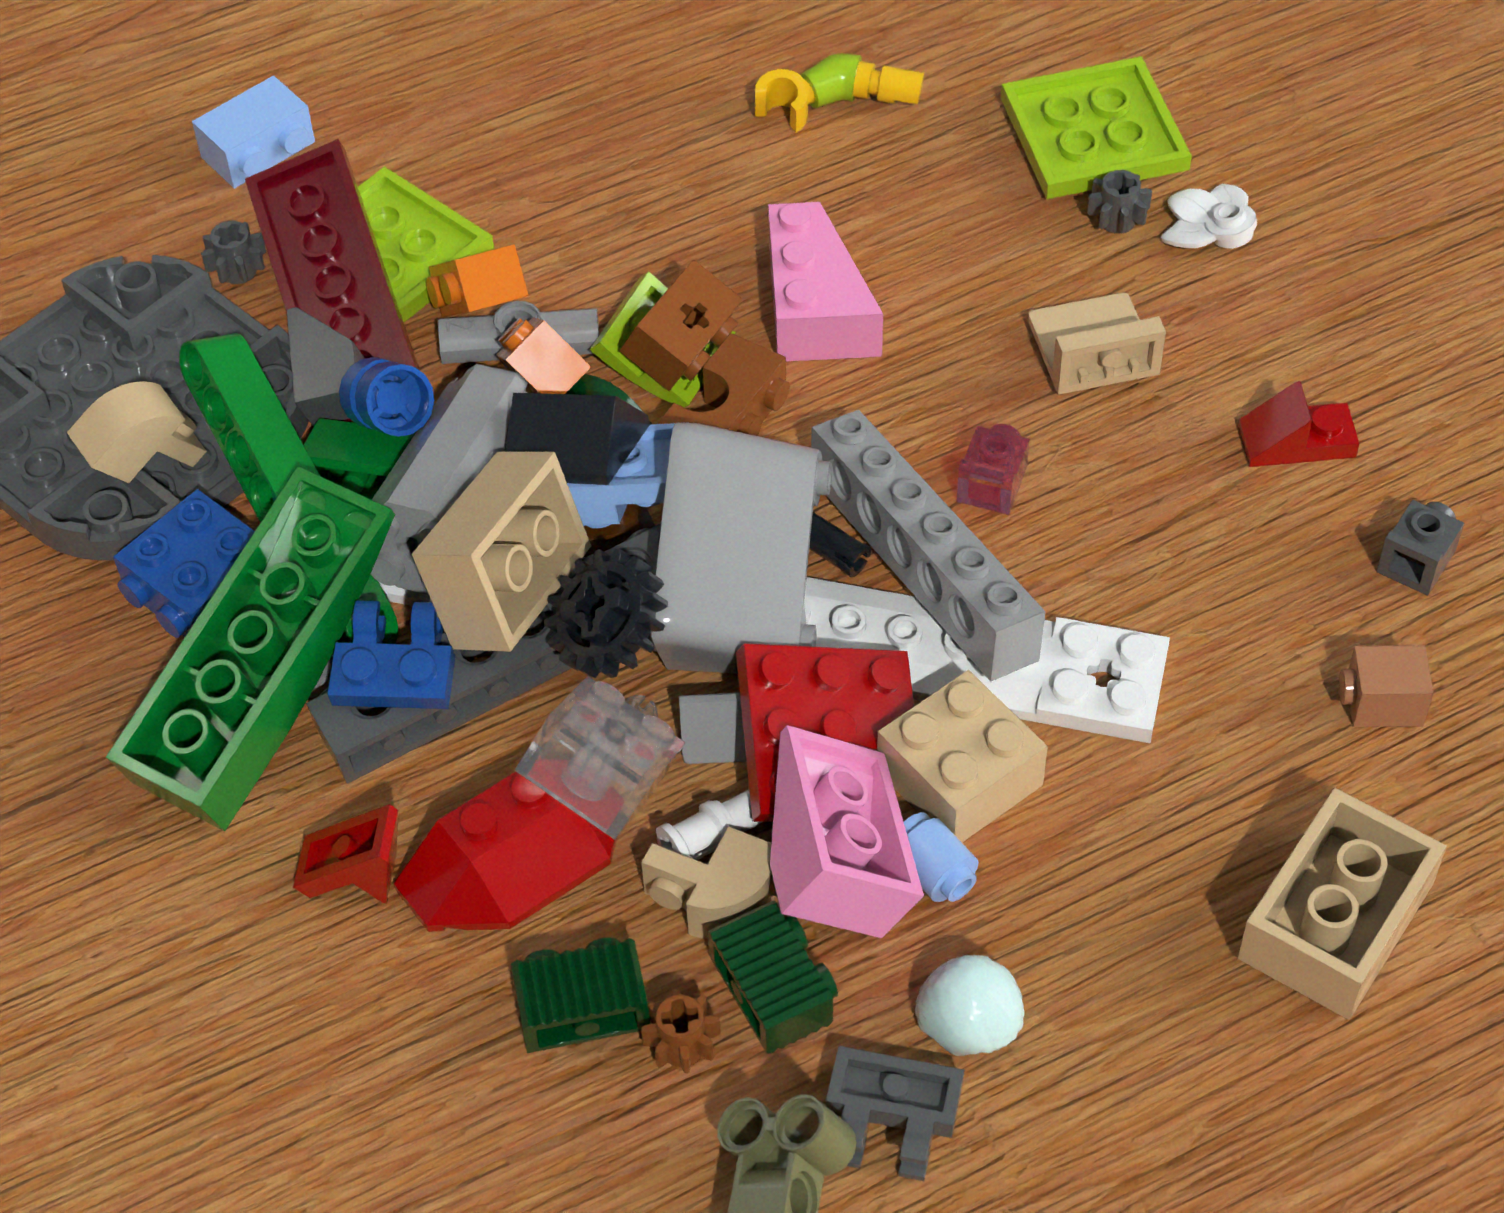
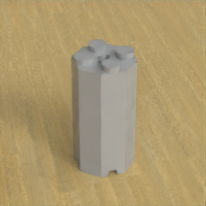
(440, 463)

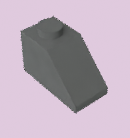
(318, 364)

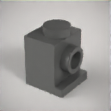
(1426, 534)

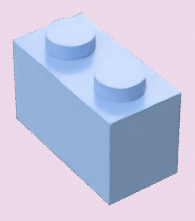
(253, 131)

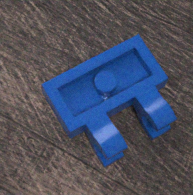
(392, 674)

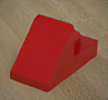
(1292, 432)
(349, 853)

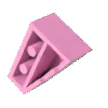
(817, 289)

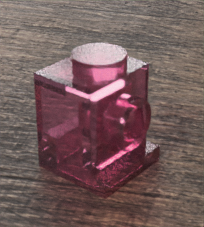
(995, 457)

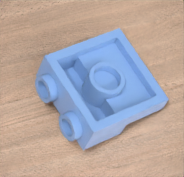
(637, 482)

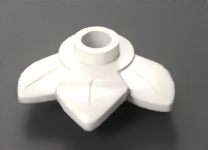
(1210, 217)

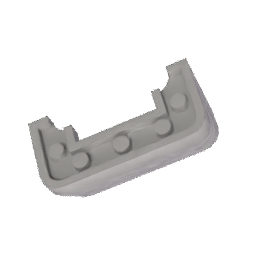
(734, 545)

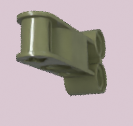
(783, 1153)

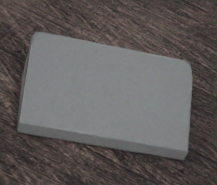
(712, 728)

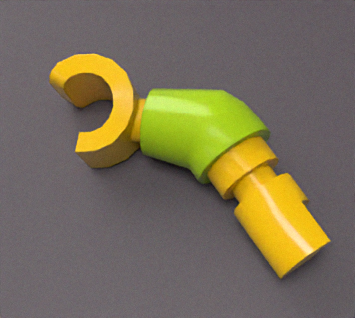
(834, 80)

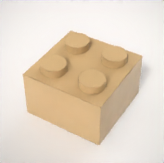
(963, 756)

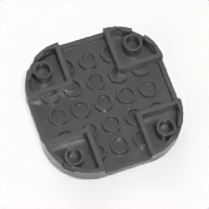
(106, 332)

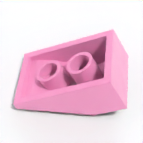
(839, 836)

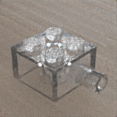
(601, 754)

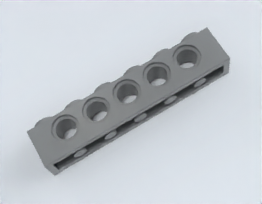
(930, 548)

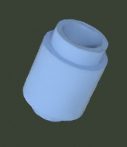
(941, 859)

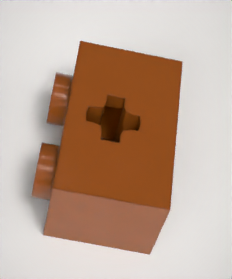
(681, 325)

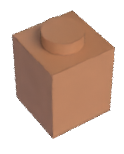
(1387, 686)

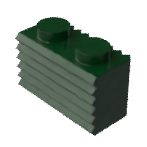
(772, 975)
(580, 994)

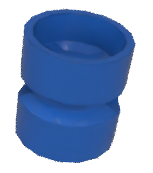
(386, 396)

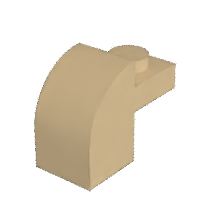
(130, 426)
(714, 893)

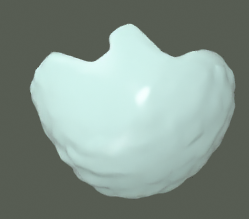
(970, 1006)

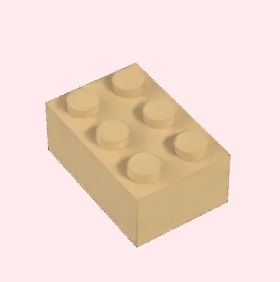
(502, 551)
(1341, 903)

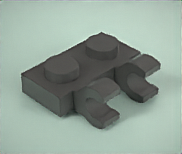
(897, 1095)

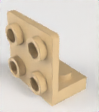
(1097, 342)

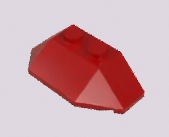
(501, 859)

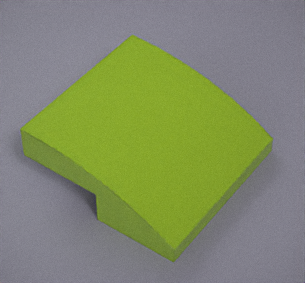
(628, 315)

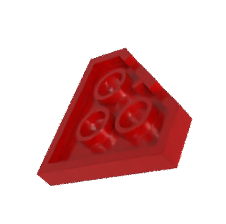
(818, 690)

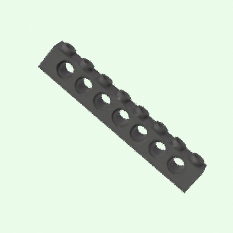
(368, 742)

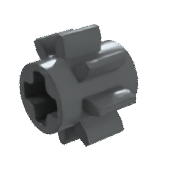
(1119, 201)
(233, 252)

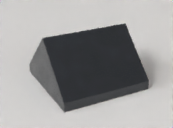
(585, 431)

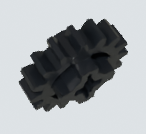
(606, 613)

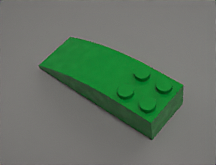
(254, 651)

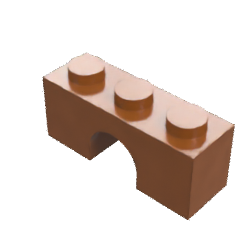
(741, 384)

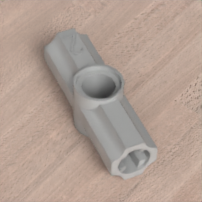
(478, 336)

